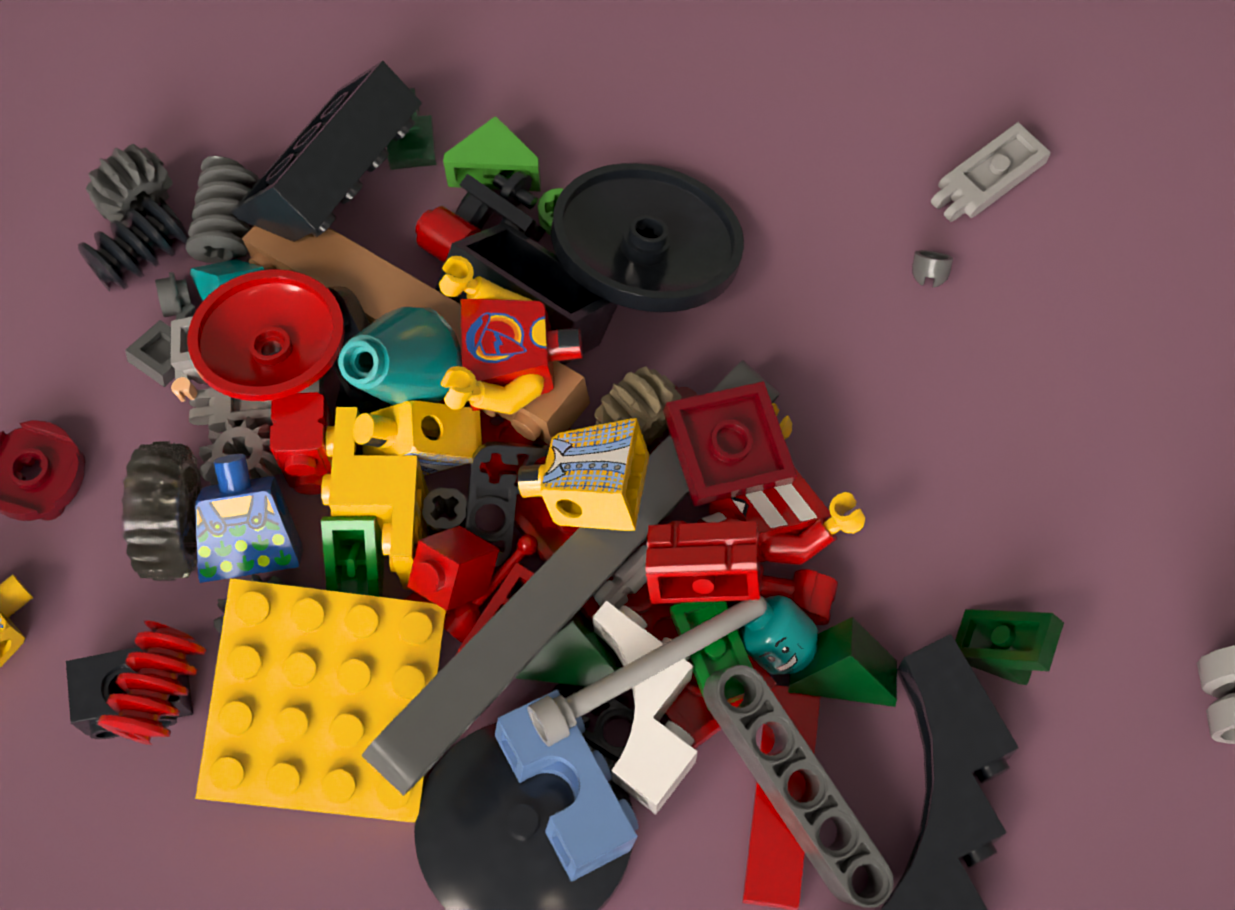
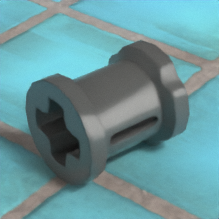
(450, 502)

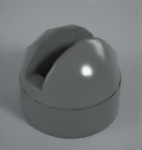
(931, 265)

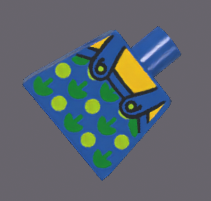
(243, 525)

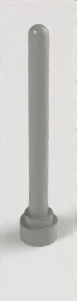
(556, 716)

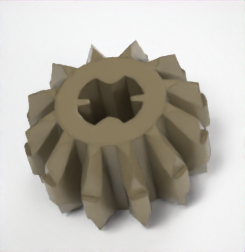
(640, 397)

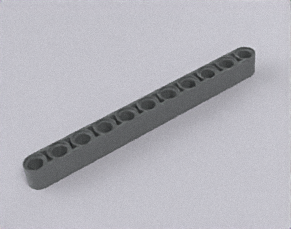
(527, 623)

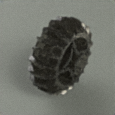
(161, 510)

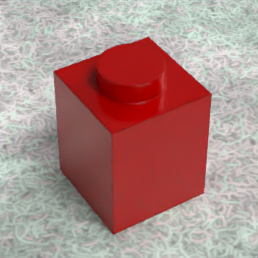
(453, 567)

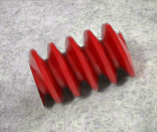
(152, 683)

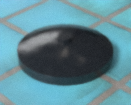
(646, 237)
(487, 840)

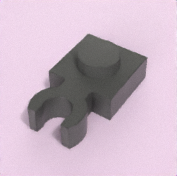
(153, 350)

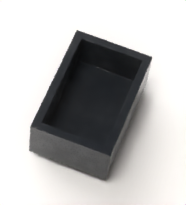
(536, 273)

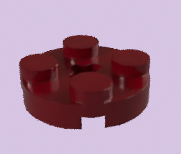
(54, 486)

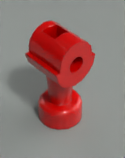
(807, 588)

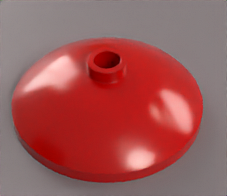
(261, 316)

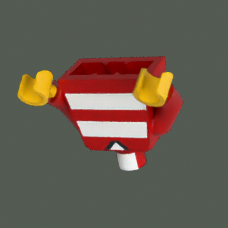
(790, 517)

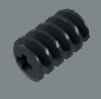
(133, 243)

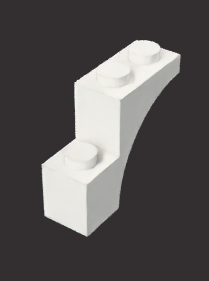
(655, 754)

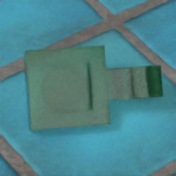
(416, 146)

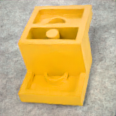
(379, 487)

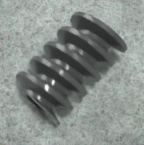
(215, 231)

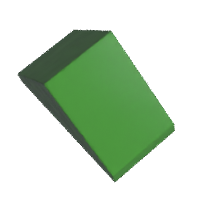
(489, 152)

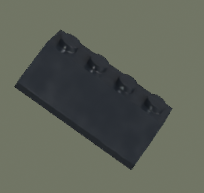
(331, 156)

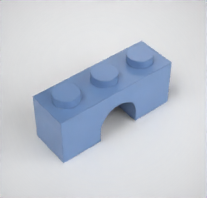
(596, 824)

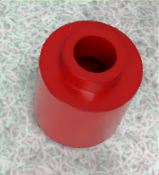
(441, 228)

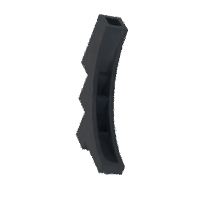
(959, 741)

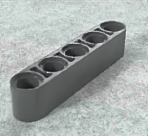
(820, 799)

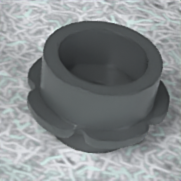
(172, 295)

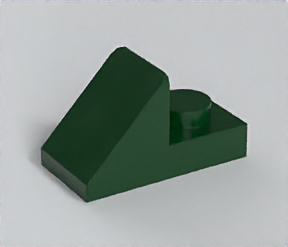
(1009, 642)

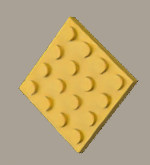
(307, 690)

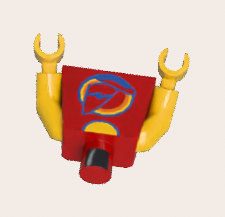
(504, 344)

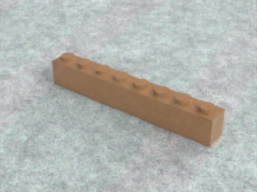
(384, 287)

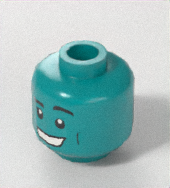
(781, 638)

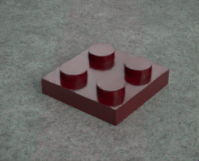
(729, 443)

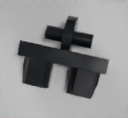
(482, 202)

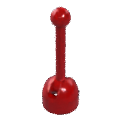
(463, 618)

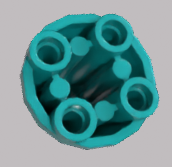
(402, 356)

